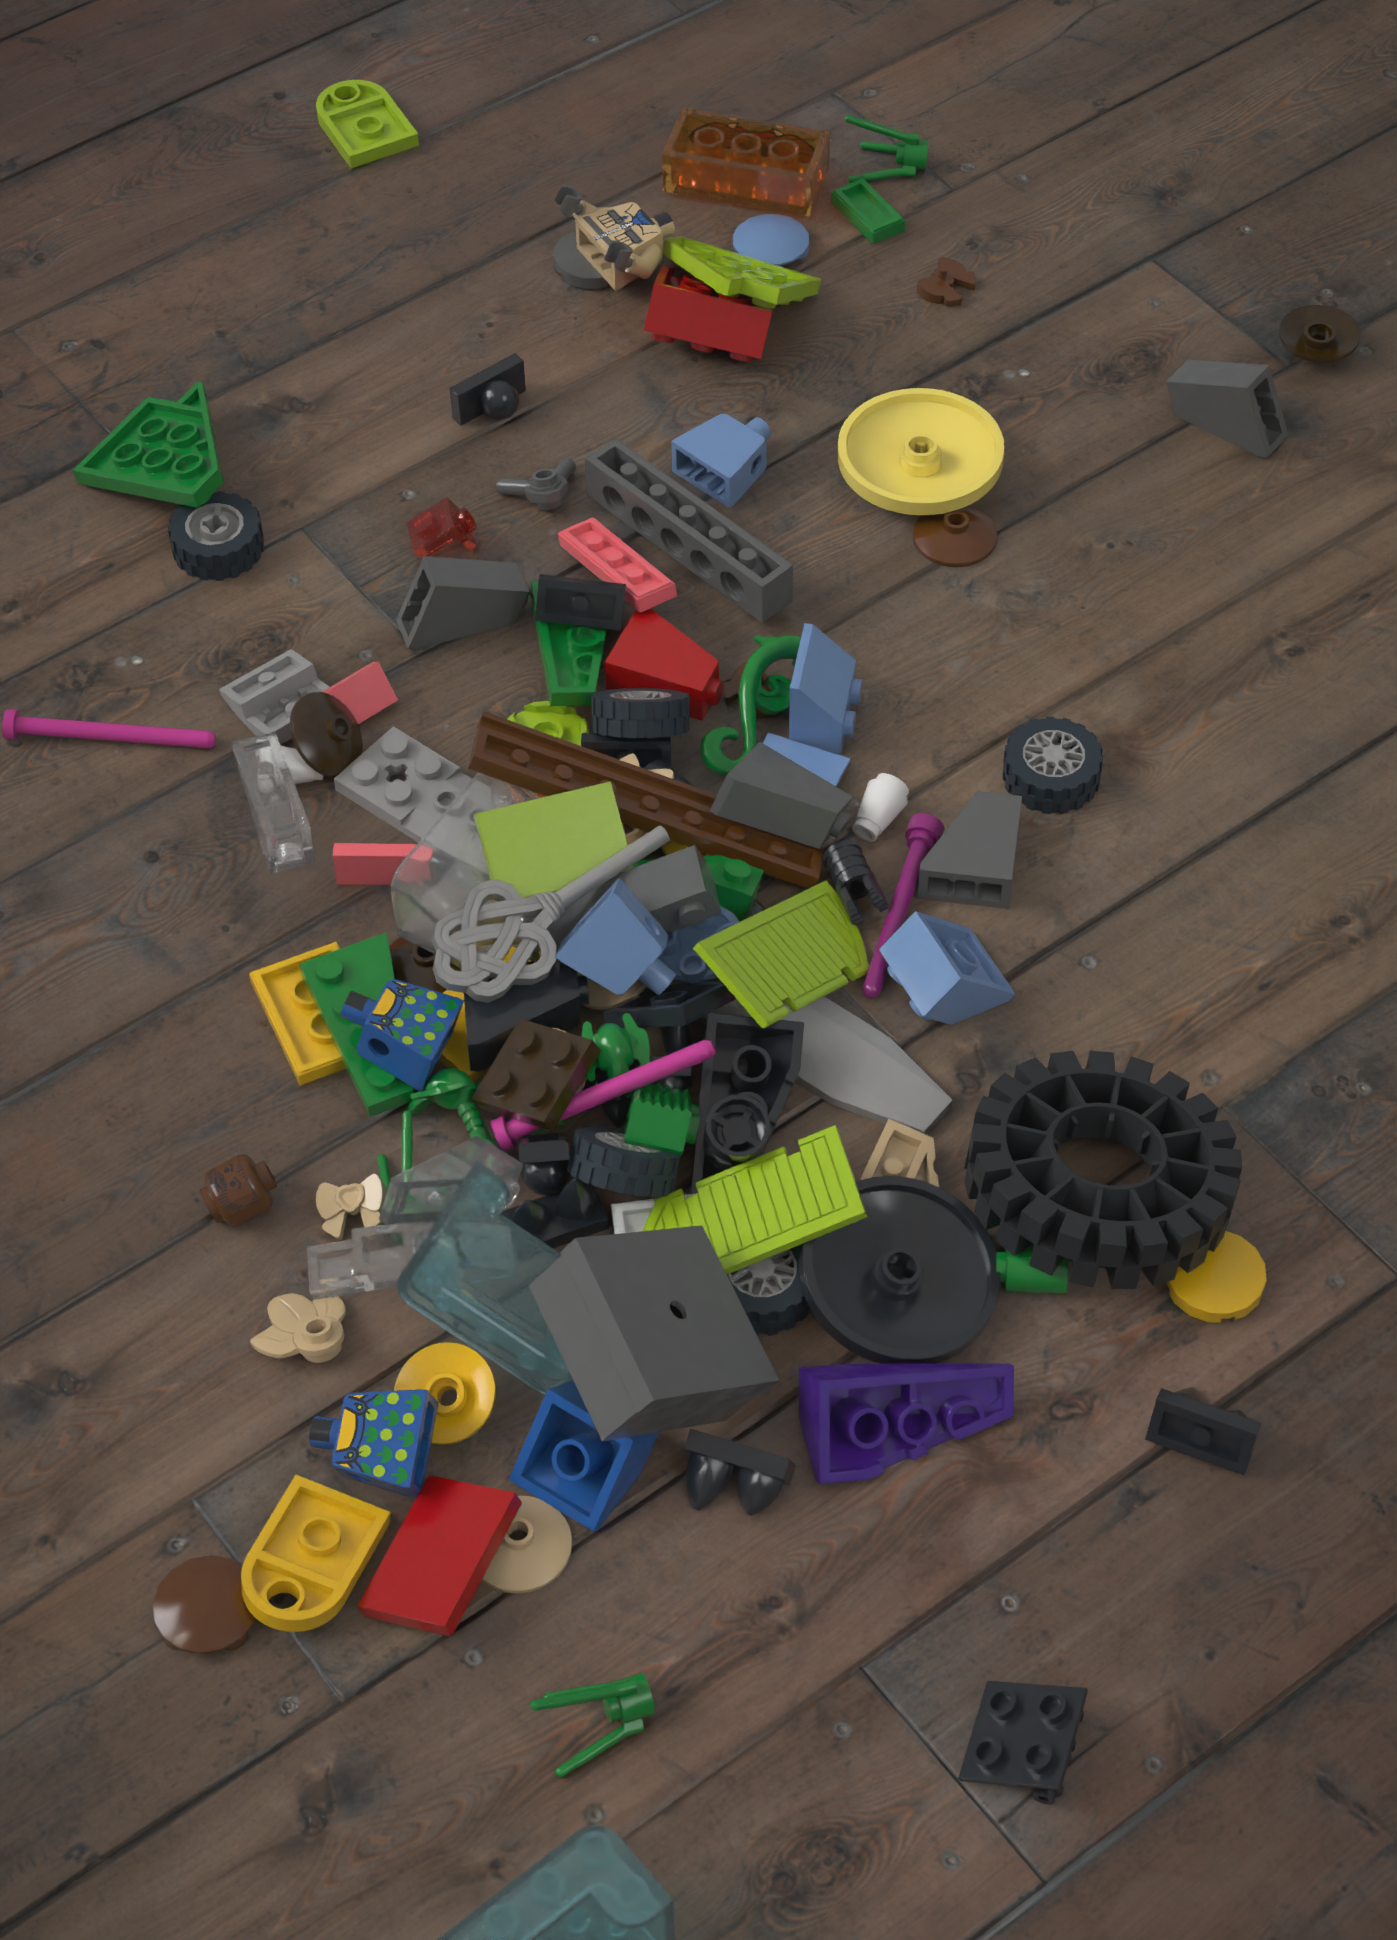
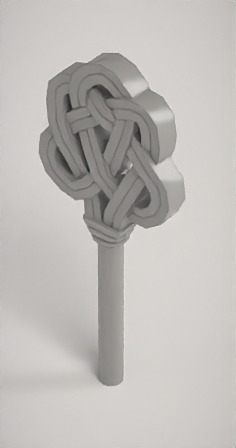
(478, 928)

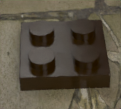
(536, 1074)

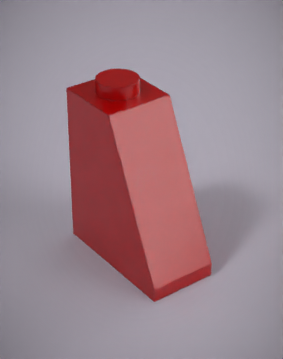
(662, 657)

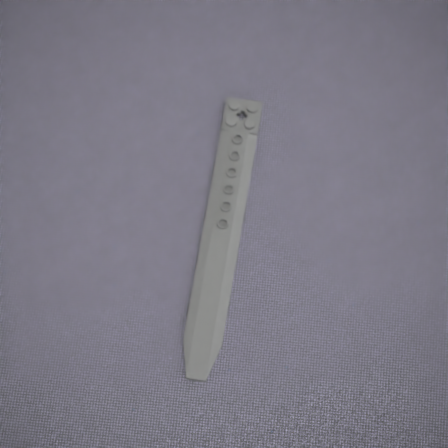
(841, 1054)

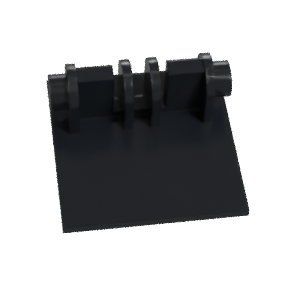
(1024, 1737)

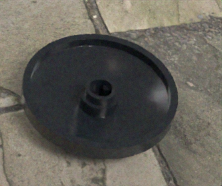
(907, 1278)

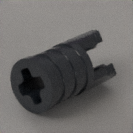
(853, 878)

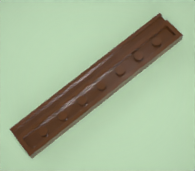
(642, 797)

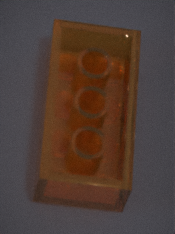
(746, 161)

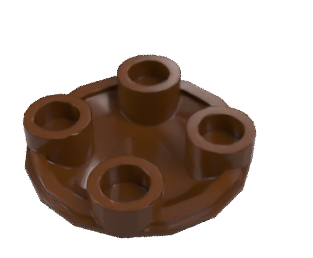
(203, 1606)

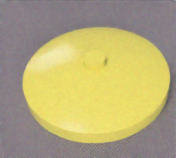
(920, 451)

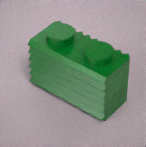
(661, 1119)

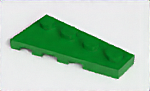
(569, 658)

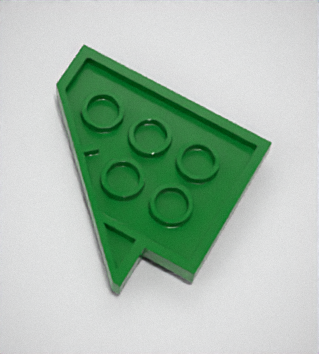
(160, 452)

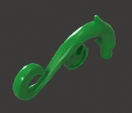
(753, 697)

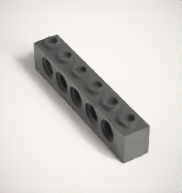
(689, 530)

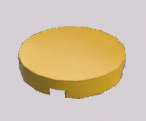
(1223, 1285)

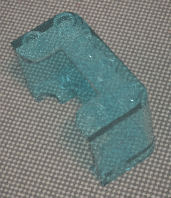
(576, 1892)

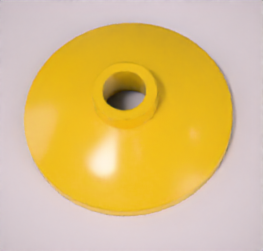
(454, 1368)

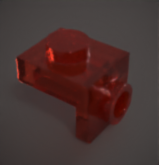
(441, 526)

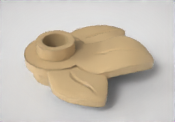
(302, 1328)

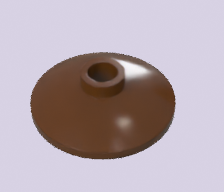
(955, 537)

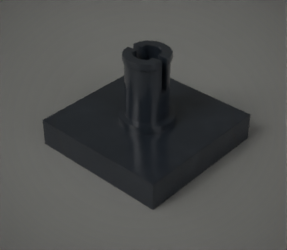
(672, 1010)

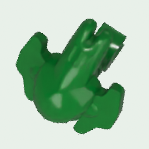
(618, 1048)
(453, 1091)

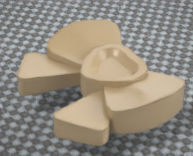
(336, 1202)

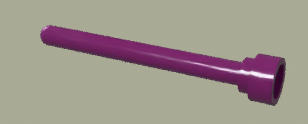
(921, 836)

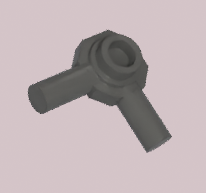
(545, 488)

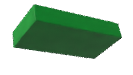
(867, 211)

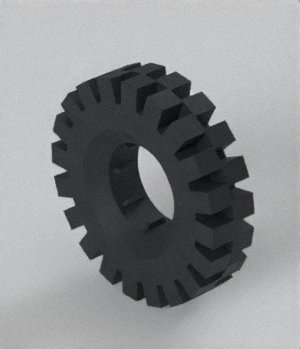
(1094, 1225)

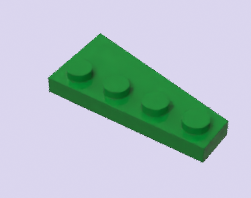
(330, 979)

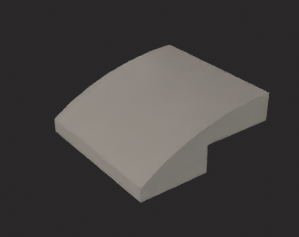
(269, 693)

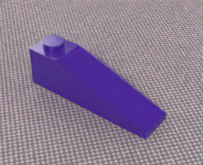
(881, 1414)

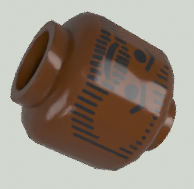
(238, 1190)

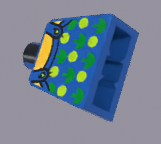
(404, 1028)
(381, 1438)

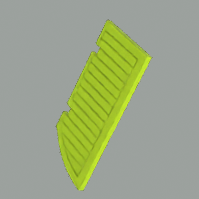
(787, 954)
(769, 1201)

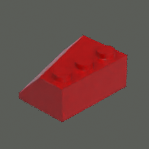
(709, 320)

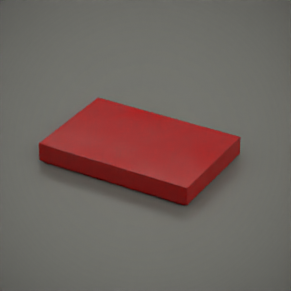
(439, 1555)

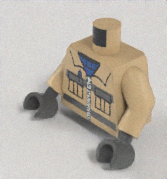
(616, 239)

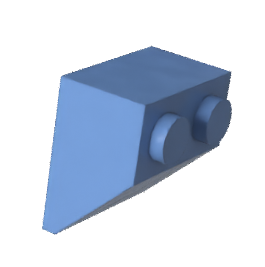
(823, 693)
(944, 969)

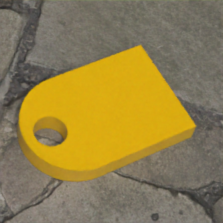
(313, 1551)

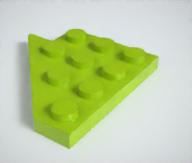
(736, 273)

